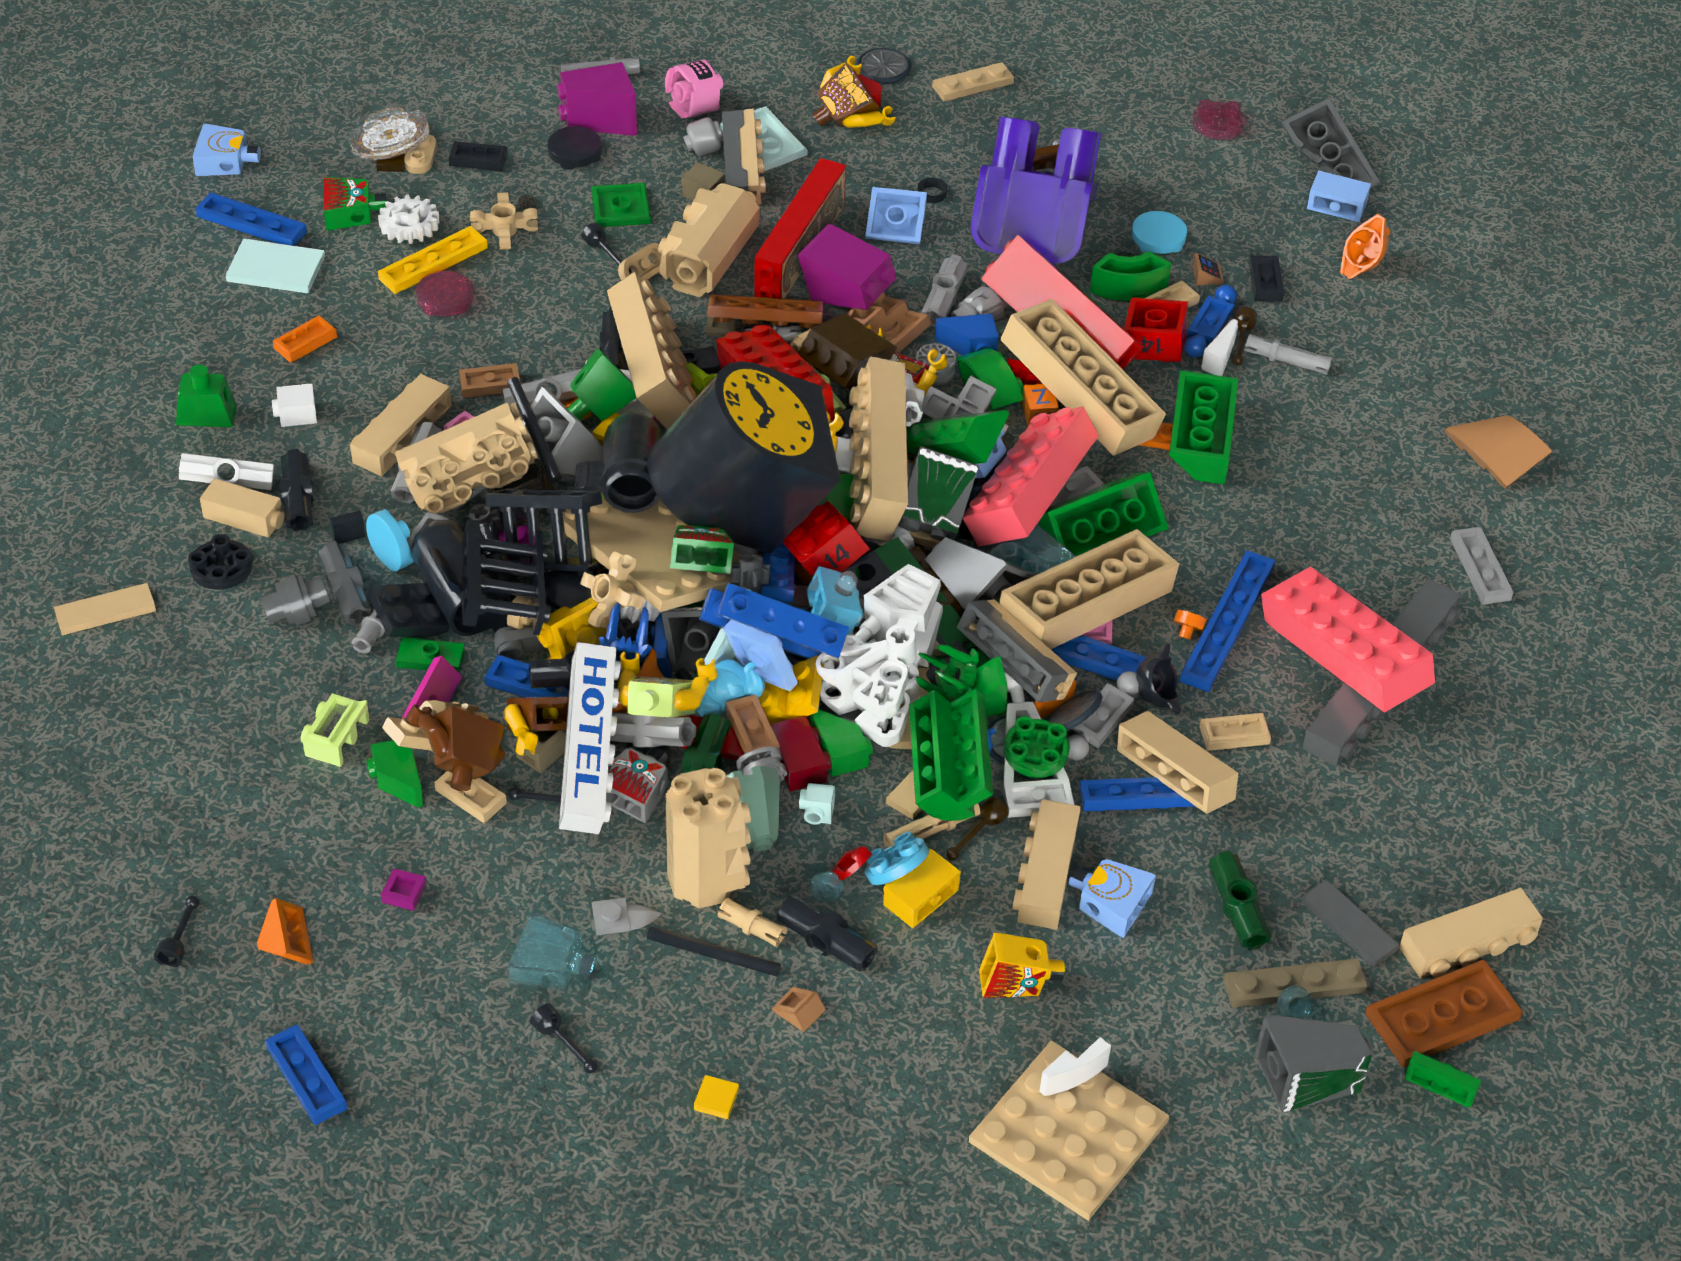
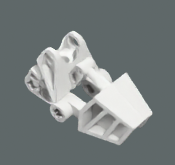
(903, 622)

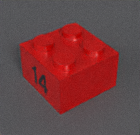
(1158, 327)
(825, 541)

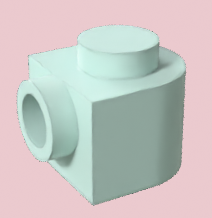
(818, 803)

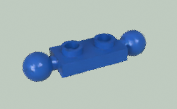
(1210, 320)

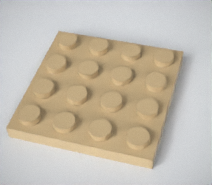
(1069, 1141)

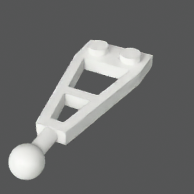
(1025, 797)

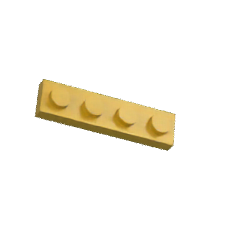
(432, 259)

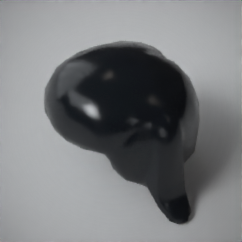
(1158, 676)

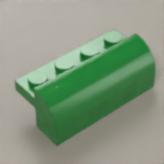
(950, 754)

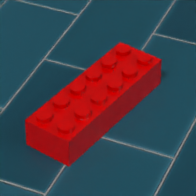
(769, 349)

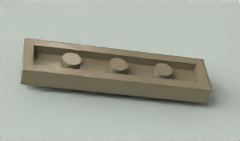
(1319, 979)

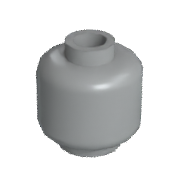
(703, 136)

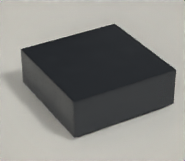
(347, 527)

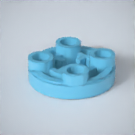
(1159, 232)
(389, 540)
(896, 860)

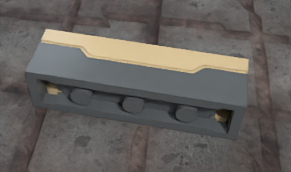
(742, 151)
(1021, 652)

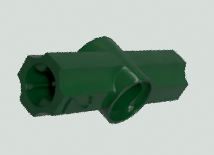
(708, 744)
(1239, 900)

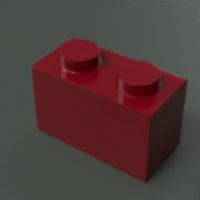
(801, 753)

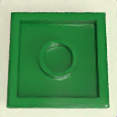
(621, 204)

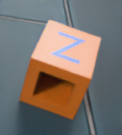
(1038, 400)

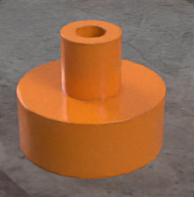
(1189, 622)

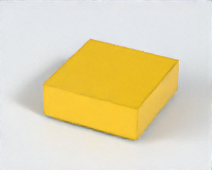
(716, 1097)

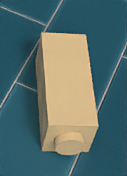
(242, 508)

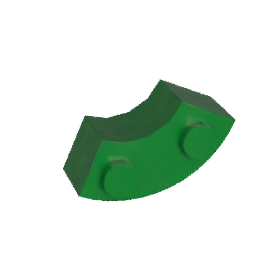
(1129, 277)
(993, 370)

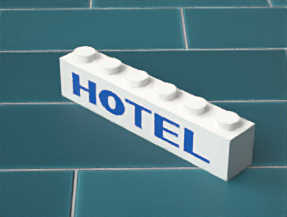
(588, 739)

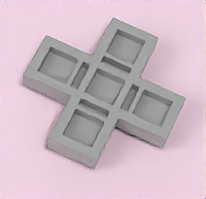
(972, 400)

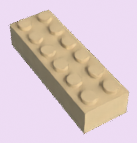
(651, 349)
(1082, 375)
(878, 449)
(1091, 588)

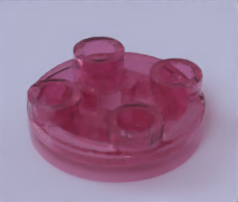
(1218, 120)
(444, 293)

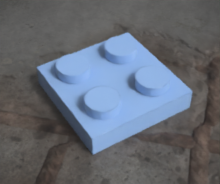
(764, 651)

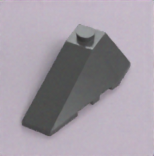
(1329, 143)

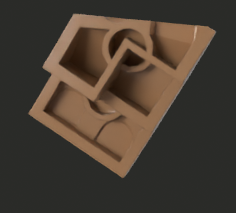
(894, 319)
(1500, 446)

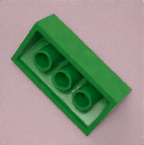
(1204, 425)
(961, 437)
(1106, 514)

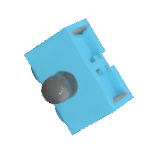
(836, 597)

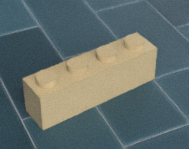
(395, 426)
(1177, 762)
(1048, 864)
(1471, 933)

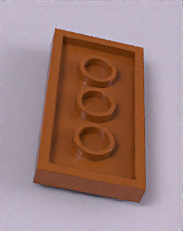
(776, 310)
(1443, 1012)

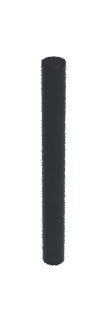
(534, 430)
(713, 951)

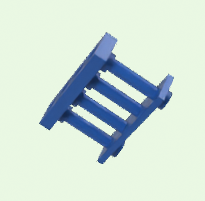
(799, 630)

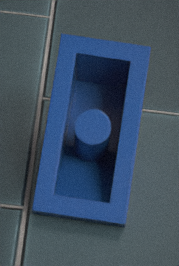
(967, 333)

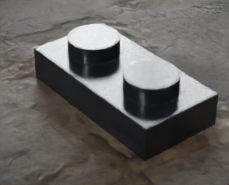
(1266, 278)

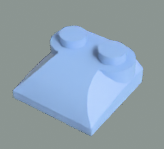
(896, 215)

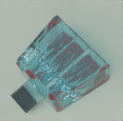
(548, 955)

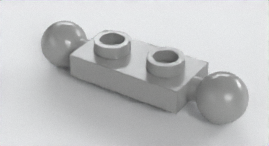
(1103, 721)

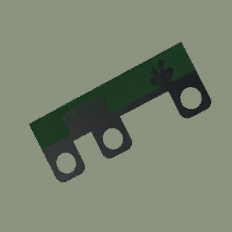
(890, 559)

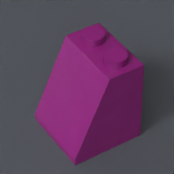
(598, 99)
(845, 269)

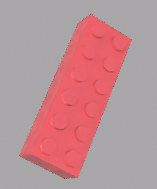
(1030, 476)
(1348, 639)

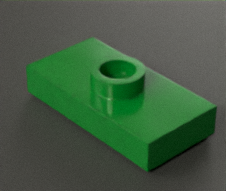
(420, 653)
(1442, 1079)

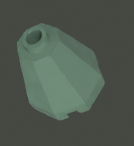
(761, 794)

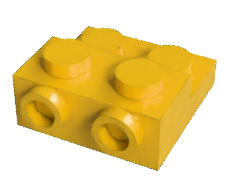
(568, 627)
(800, 701)

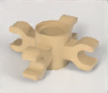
(504, 220)
(612, 589)

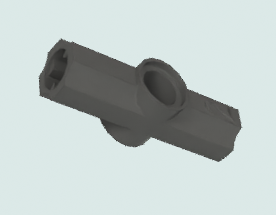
(344, 582)

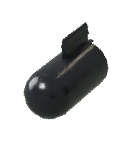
(624, 470)
(438, 559)

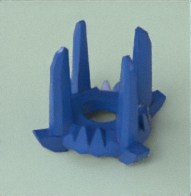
(627, 646)

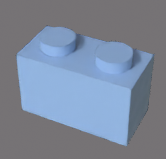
(1338, 196)

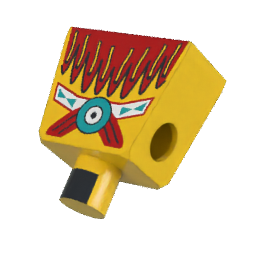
(1017, 967)

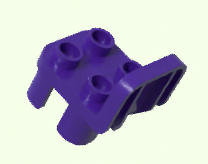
(1036, 205)

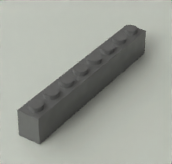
(1349, 713)

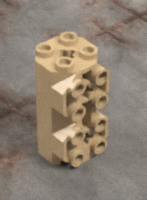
(710, 240)
(477, 452)
(706, 837)

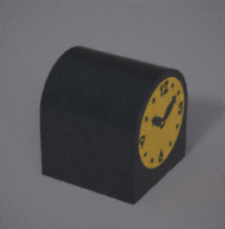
(747, 456)

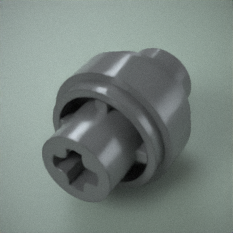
(295, 599)

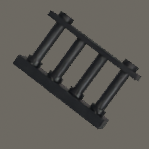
(556, 503)
(475, 583)

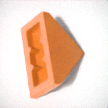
(285, 932)

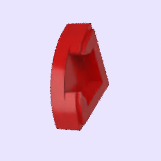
(853, 860)

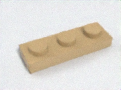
(973, 81)

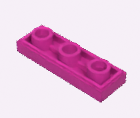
(437, 684)

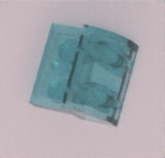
(1033, 553)

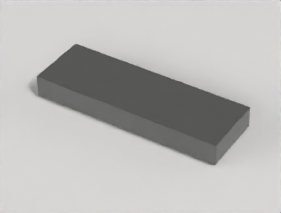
(1350, 923)

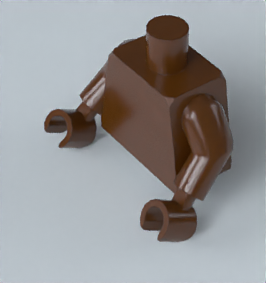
(461, 742)

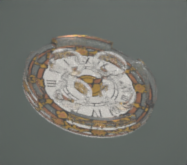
(389, 133)

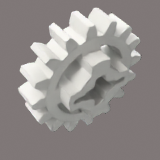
(408, 219)

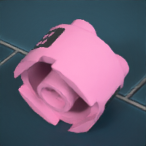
(693, 88)

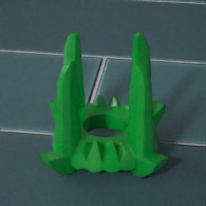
(951, 687)

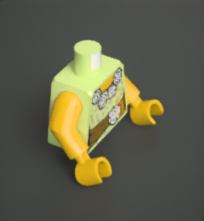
(662, 695)

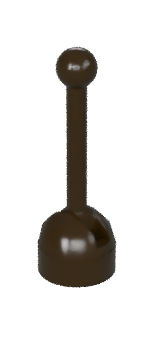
(1244, 326)
(992, 813)

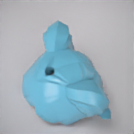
(731, 684)

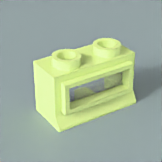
(333, 727)

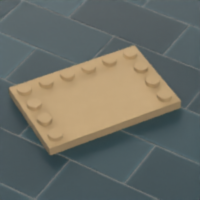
(648, 539)

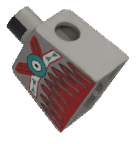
(638, 782)

